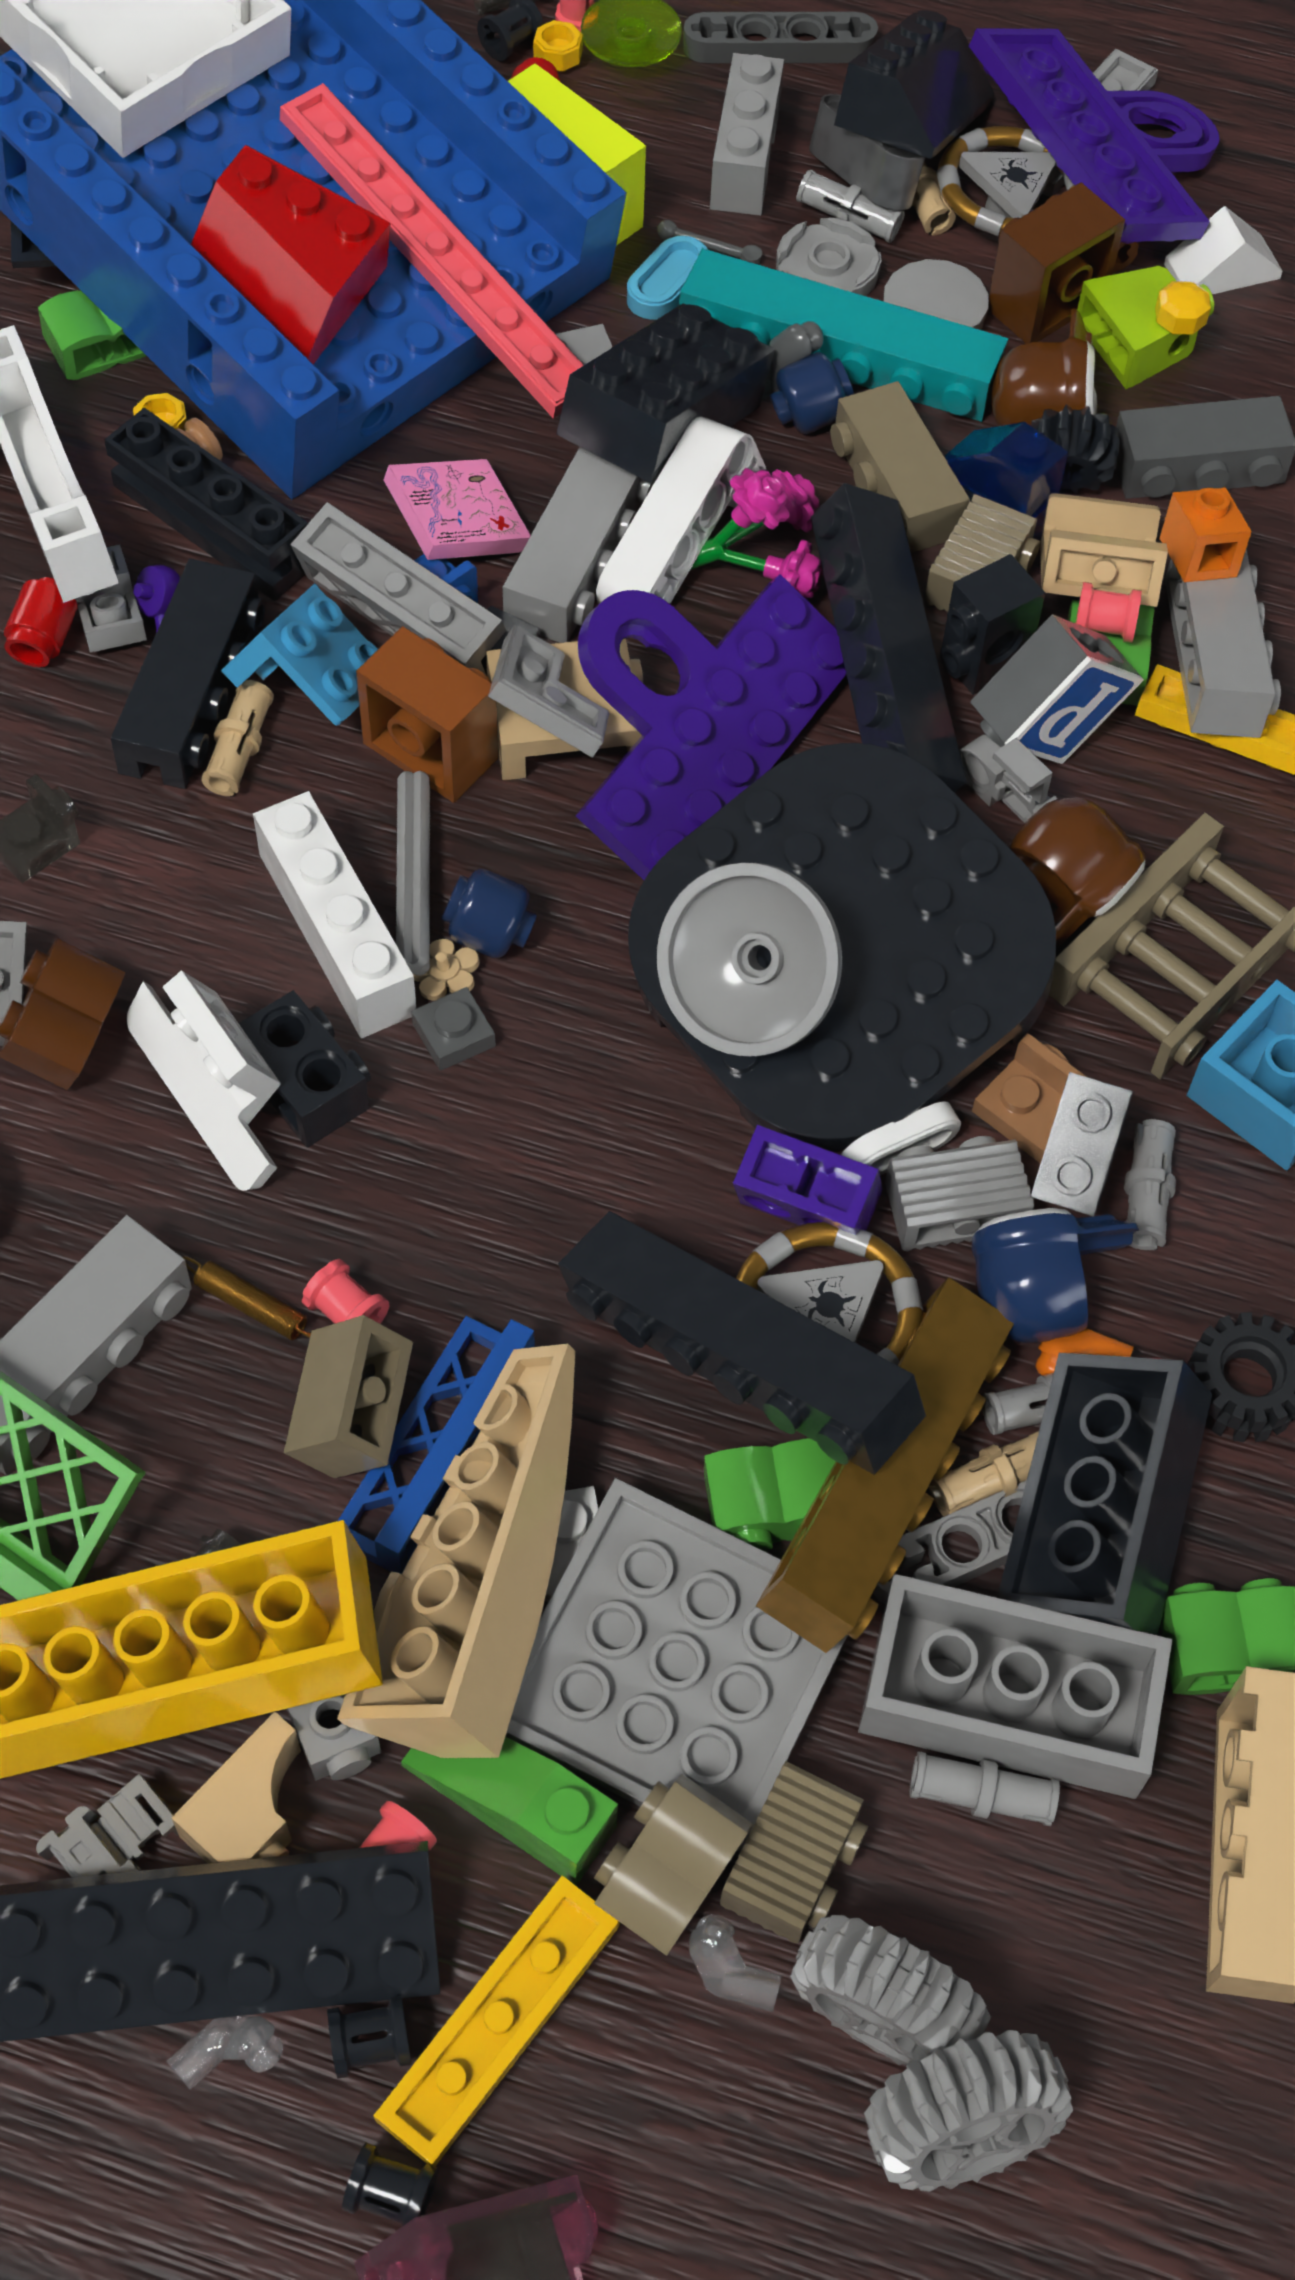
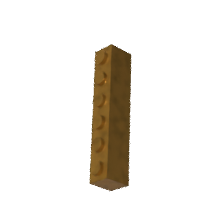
(860, 1517)

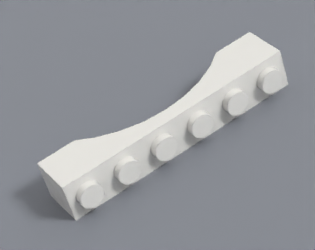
(46, 480)

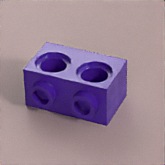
(806, 1182)

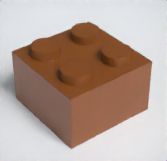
(428, 713)

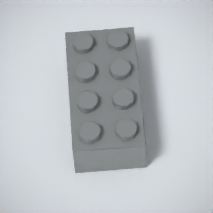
(1016, 1686)

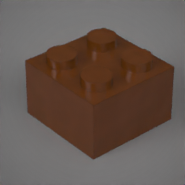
(1049, 257)

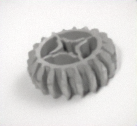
(885, 1990)
(968, 2110)

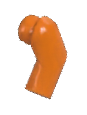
(1081, 1343)

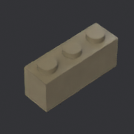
(900, 460)

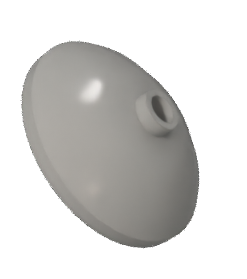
(712, 965)

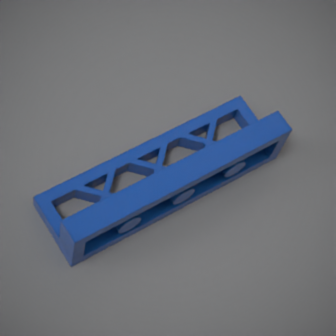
(427, 1488)

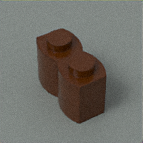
(60, 1013)

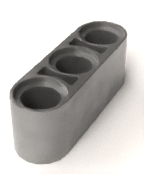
(881, 170)

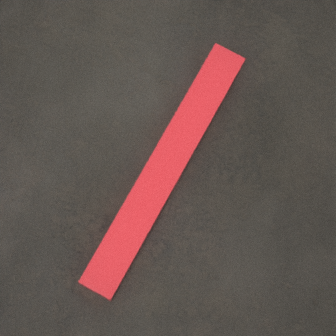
(433, 245)

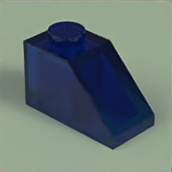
(1010, 466)

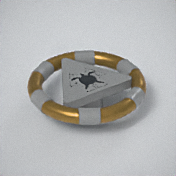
(1009, 178)
(841, 1293)

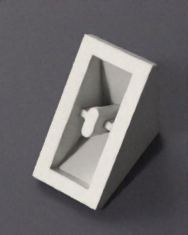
(1225, 257)

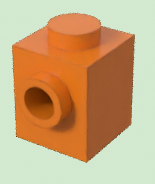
(1205, 534)

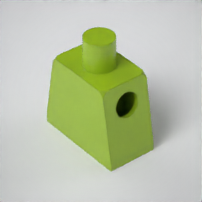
(1124, 324)

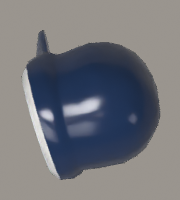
(1035, 1270)

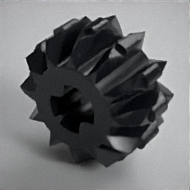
(1090, 445)

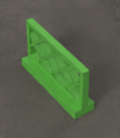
(27, 1563)

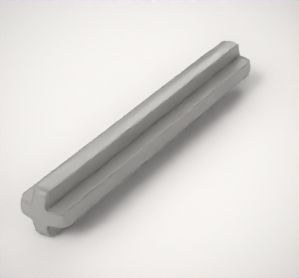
(413, 870)

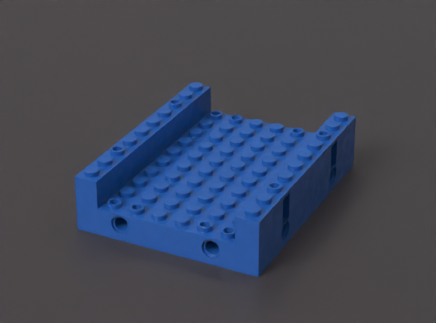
(435, 108)

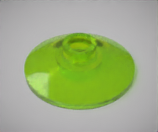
(631, 31)

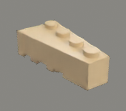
(1254, 1840)

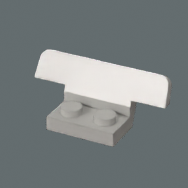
(209, 1071)

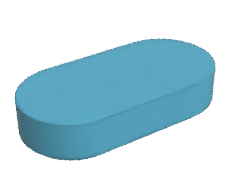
(659, 279)

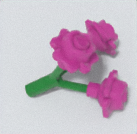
(766, 502)

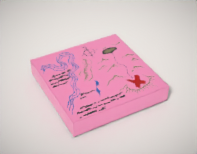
(456, 508)

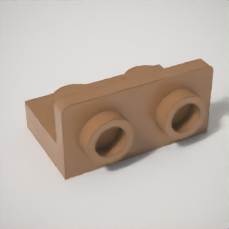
(1026, 1095)

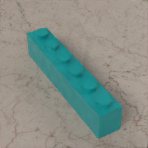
(875, 340)

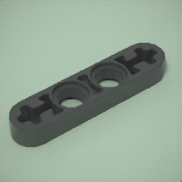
(707, 35)

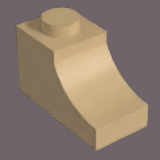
(237, 1807)

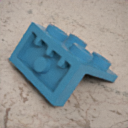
(314, 649)

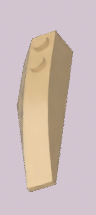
(475, 1588)

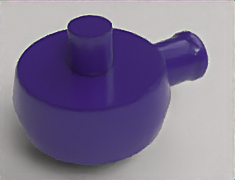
(154, 591)

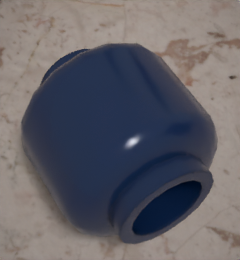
(810, 392)
(489, 913)

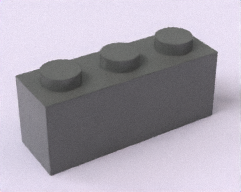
(1204, 446)

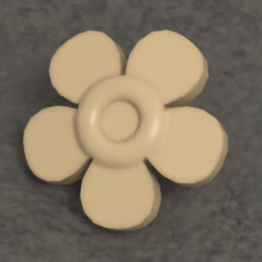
(447, 970)

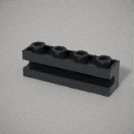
(206, 501)
(182, 678)

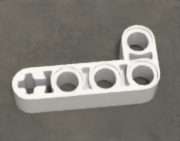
(680, 511)

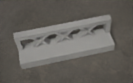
(393, 587)

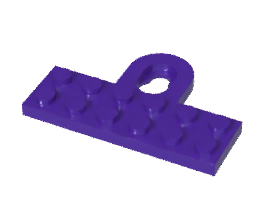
(1095, 132)
(723, 725)

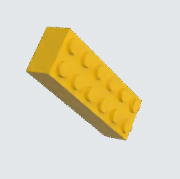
(185, 1647)

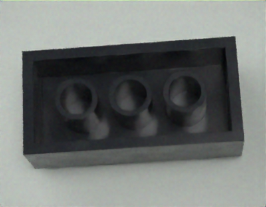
(653, 384)

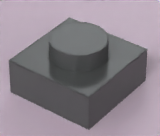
(453, 1028)

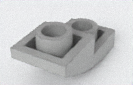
(112, 614)

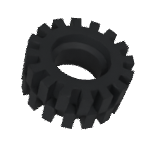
(1257, 1344)

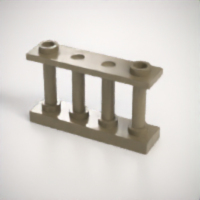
(1124, 929)

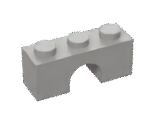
(746, 134)

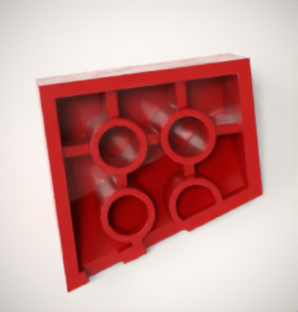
(291, 248)

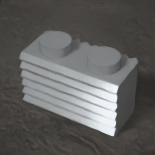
(954, 1191)

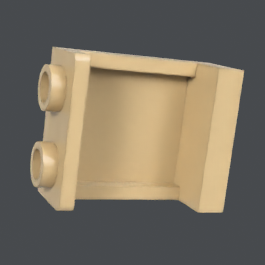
(1101, 545)
(522, 738)

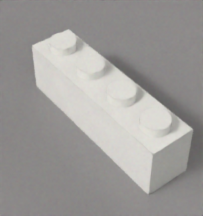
(335, 914)

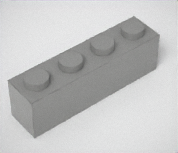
(572, 545)
(1223, 653)
(91, 1324)

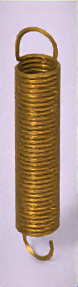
(249, 1299)

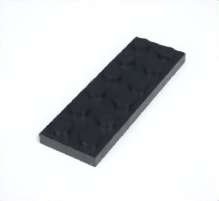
(216, 1940)

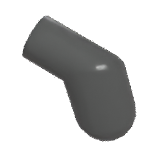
(792, 345)

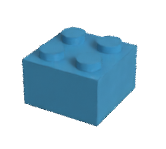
(1251, 1076)

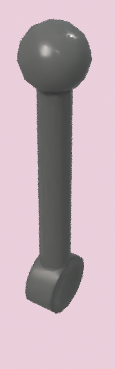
(750, 253)

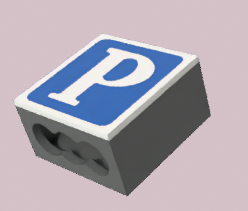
(1056, 690)

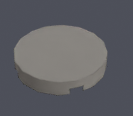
(831, 254)
(940, 291)

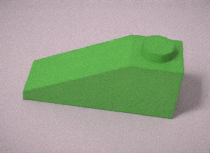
(527, 1802)

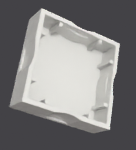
(145, 62)

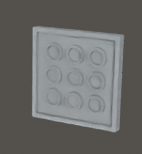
(665, 1662)

